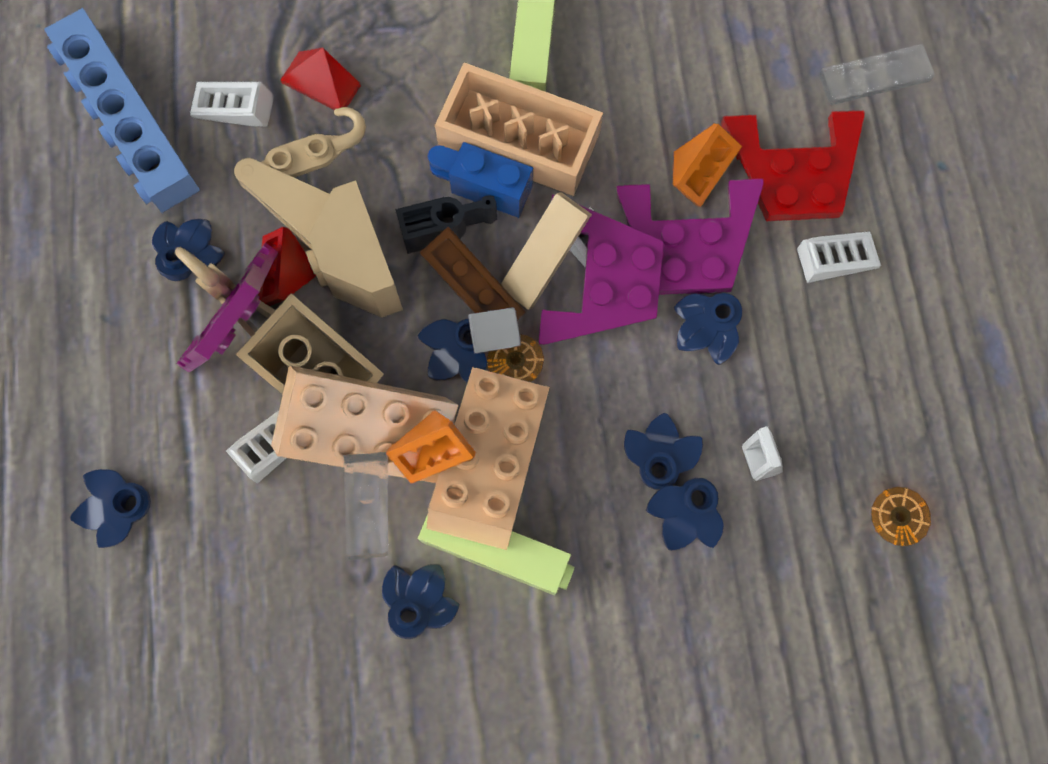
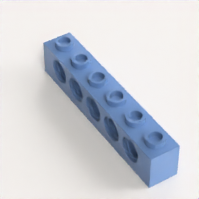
(93, 63)

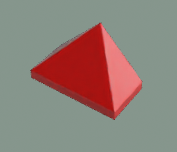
(321, 78)
(289, 270)

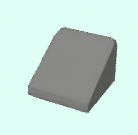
(494, 330)

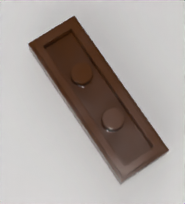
(467, 275)

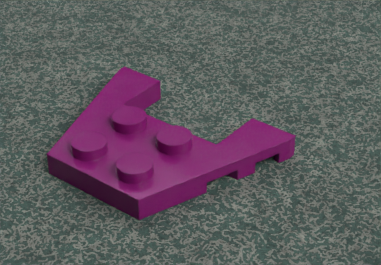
(696, 252)
(618, 282)
(239, 304)

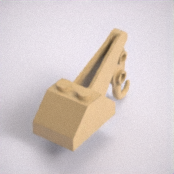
(333, 224)
(288, 337)

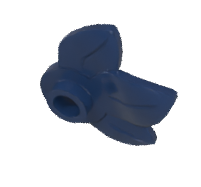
(193, 237)
(705, 329)
(450, 352)
(662, 447)
(107, 506)
(684, 519)
(420, 594)

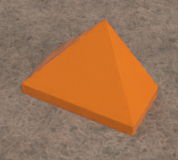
(702, 162)
(430, 448)

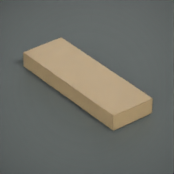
(545, 250)

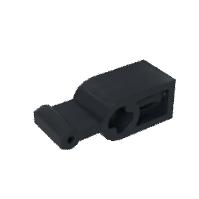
(425, 220)

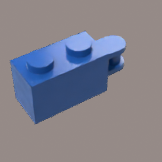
(482, 173)

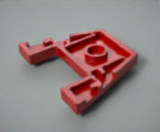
(800, 180)

